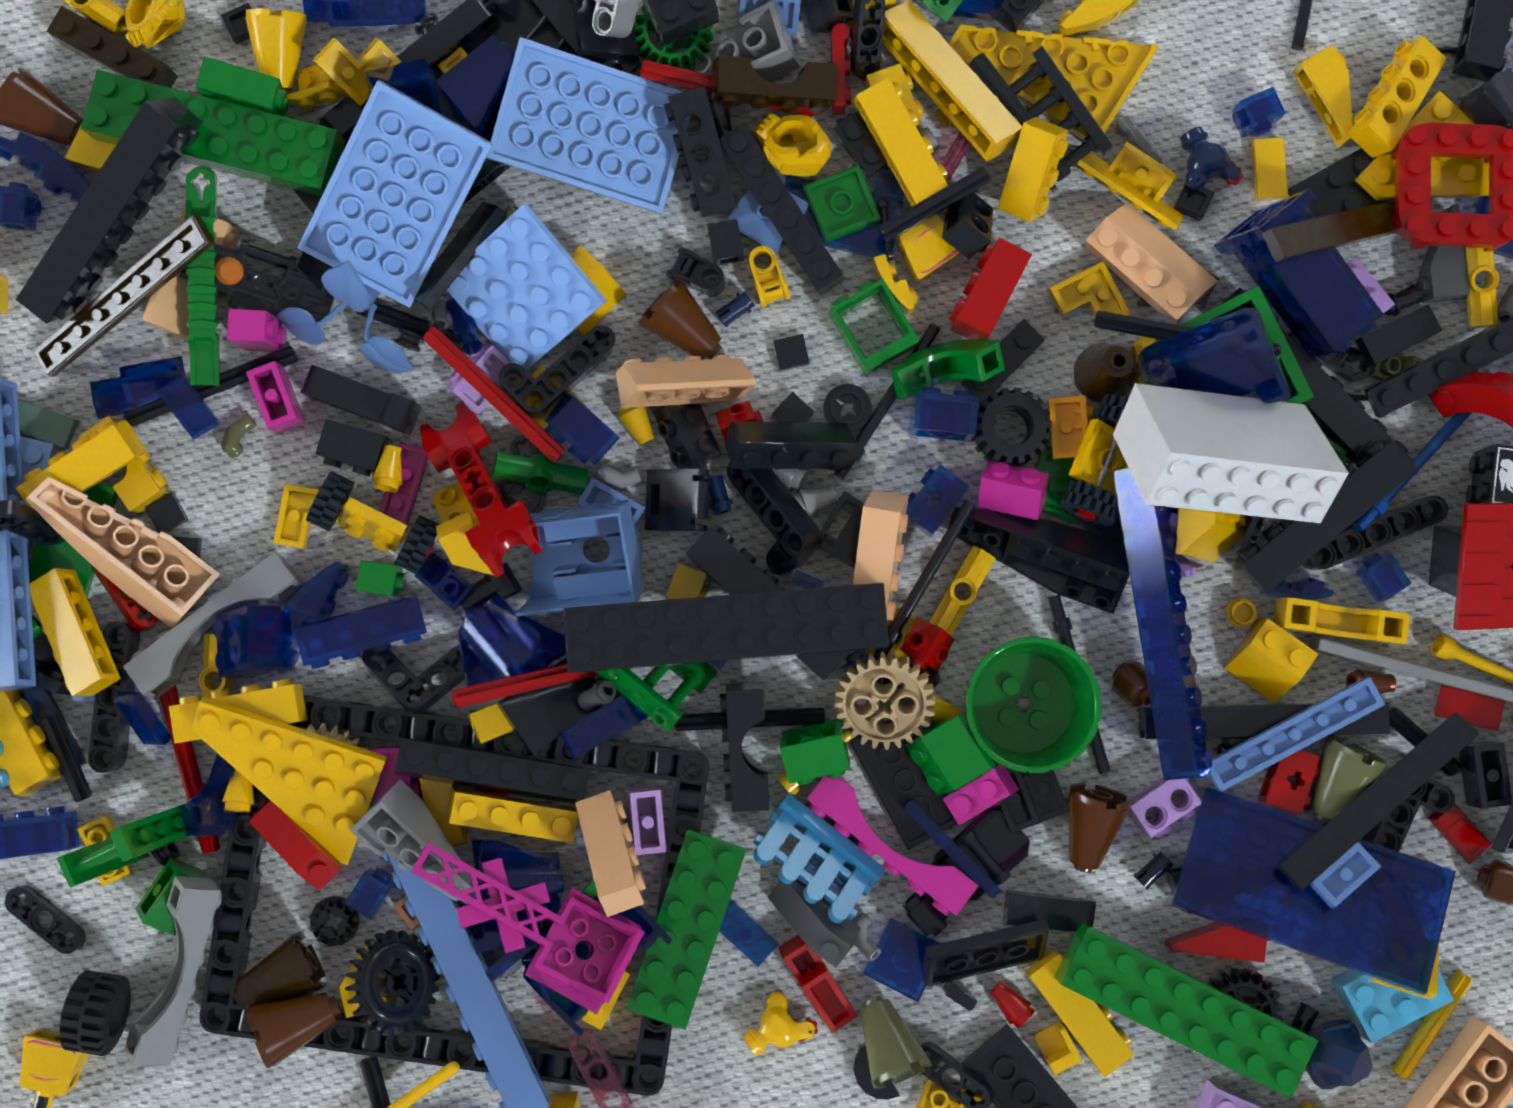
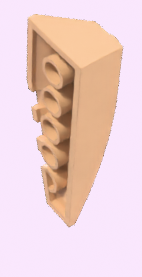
(136, 559)

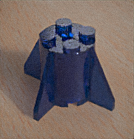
(504, 645)
(522, 871)

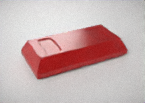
(1460, 833)

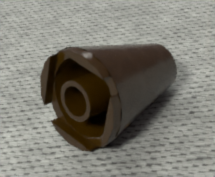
(1104, 371)
(282, 974)

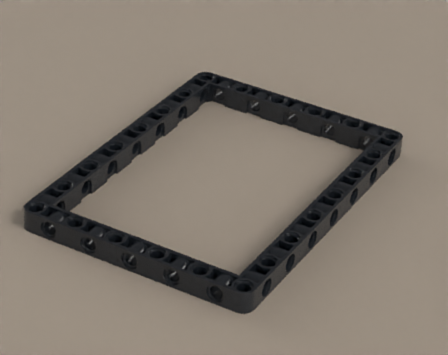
(429, 1044)

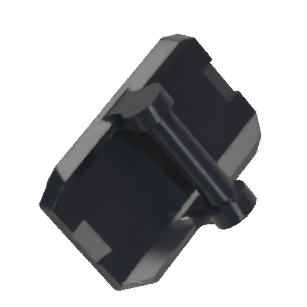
(990, 847)

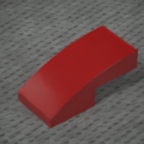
(1474, 708)

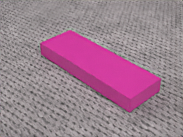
(401, 503)

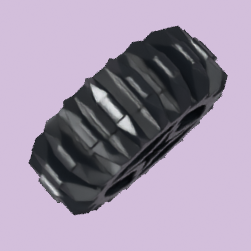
(1264, 1001)

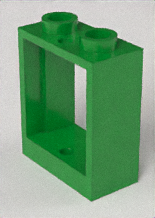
(241, 87)
(887, 354)

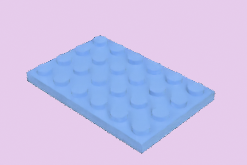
(587, 126)
(395, 193)

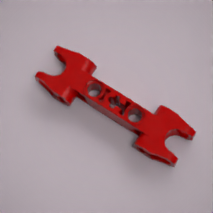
(498, 525)

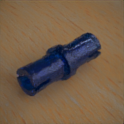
(464, 327)

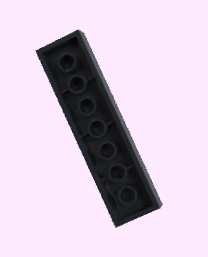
(110, 209)

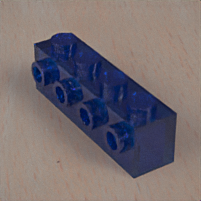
(360, 630)

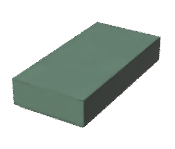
(46, 424)

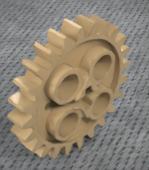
(905, 717)

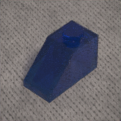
(206, 814)

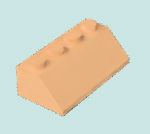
(1150, 263)
(168, 306)
(683, 381)

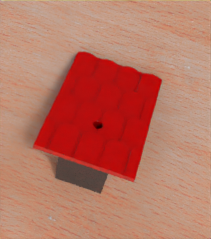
(1477, 566)

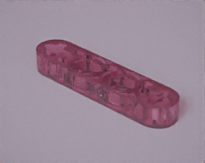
(609, 1083)

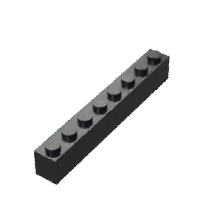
(1336, 413)

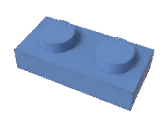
(1345, 875)

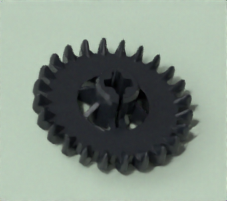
(378, 980)

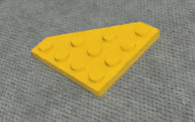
(1449, 175)

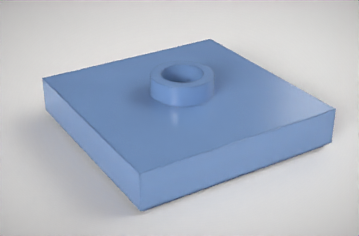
(756, 224)

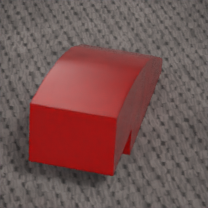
(818, 983)

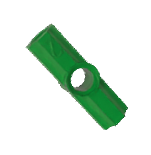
(540, 473)

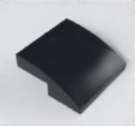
(1035, 801)

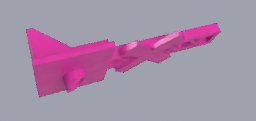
(579, 919)

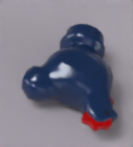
(1207, 160)

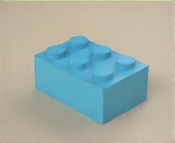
(1382, 1009)

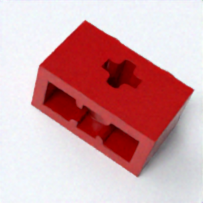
(1284, 794)

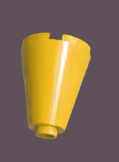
(277, 42)

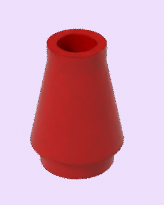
(1013, 1005)

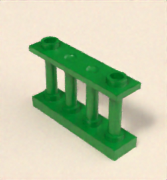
(643, 695)
(126, 846)

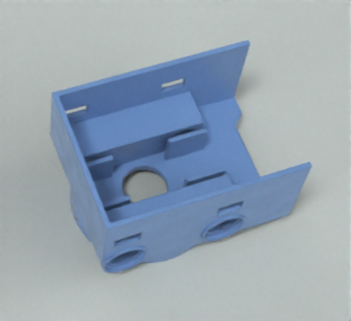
(564, 572)

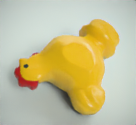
(778, 1027)

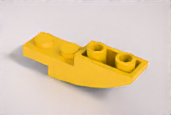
(1092, 15)

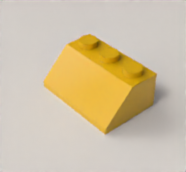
(1208, 533)

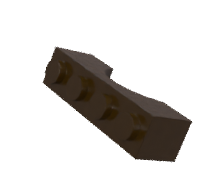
(107, 49)
(737, 82)

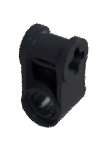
(693, 269)

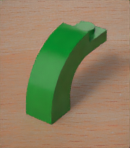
(947, 361)

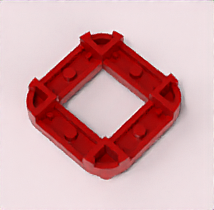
(1413, 186)

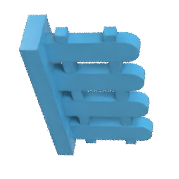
(826, 844)

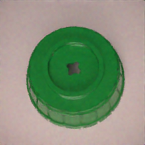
(1062, 710)

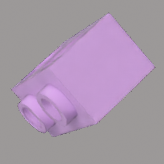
(1159, 796)

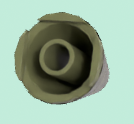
(1343, 777)
(890, 1044)

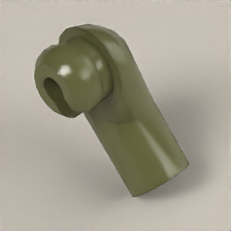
(233, 435)

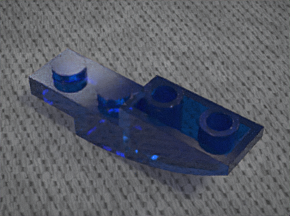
(364, 12)
(47, 164)
(310, 601)

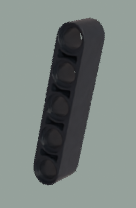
(1387, 530)
(104, 708)

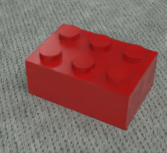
(989, 290)

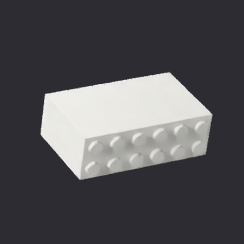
(1228, 454)

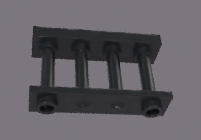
(1058, 93)

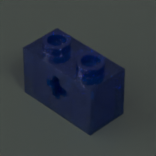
(950, 491)

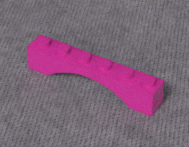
(943, 883)

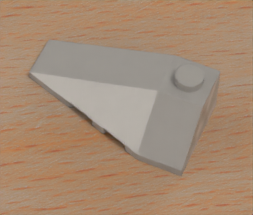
(761, 39)
(402, 828)

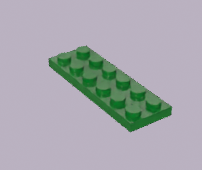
(692, 919)

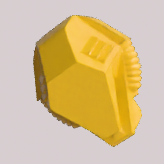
(153, 20)
(797, 154)

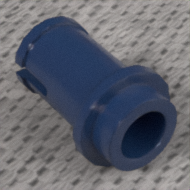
(735, 308)
(718, 495)

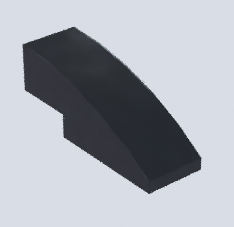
(1059, 911)

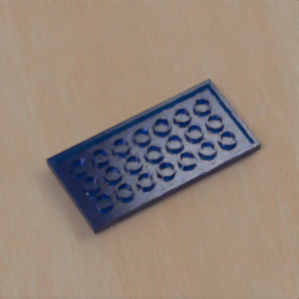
(1380, 929)

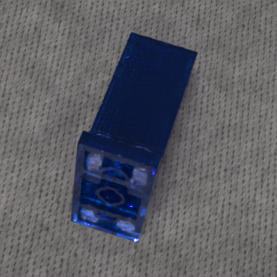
(1311, 293)

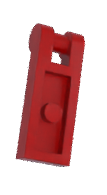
(839, 42)

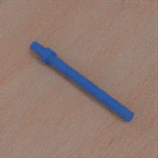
(1419, 461)

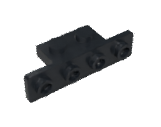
(686, 435)

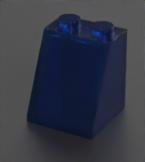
(478, 85)

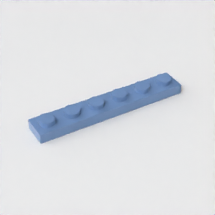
(1295, 733)

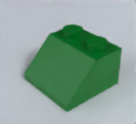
(815, 752)
(949, 755)

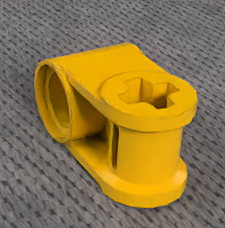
(768, 282)

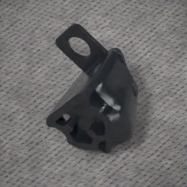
(1491, 101)

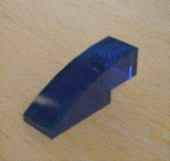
(134, 386)

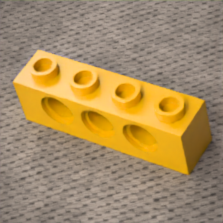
(1397, 96)

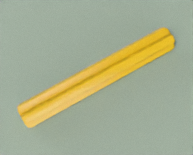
(1430, 1028)

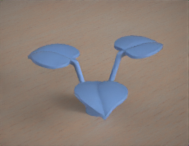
(347, 287)

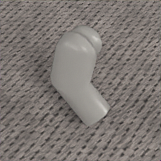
(614, 478)
(862, 941)

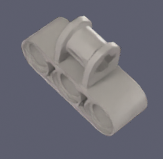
(614, 17)

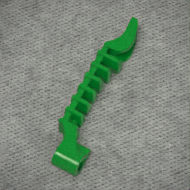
(201, 287)

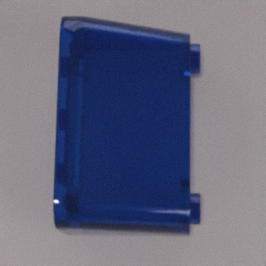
(1219, 357)

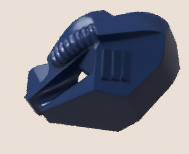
(1338, 1056)

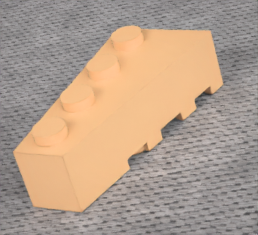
(880, 543)
(611, 853)

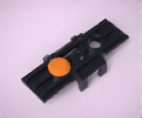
(262, 291)

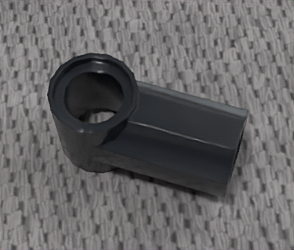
(490, 586)

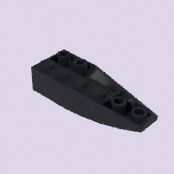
(1052, 555)

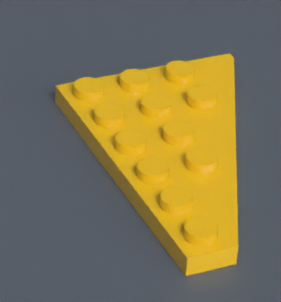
(1094, 67)
(305, 774)

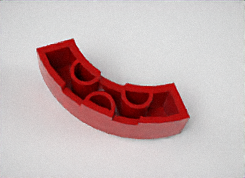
(1477, 393)

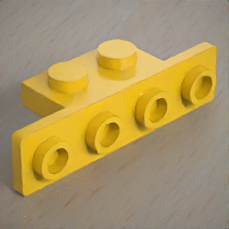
(1138, 179)

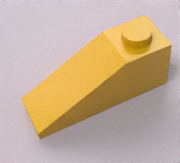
(1328, 89)

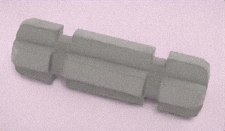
(1137, 137)

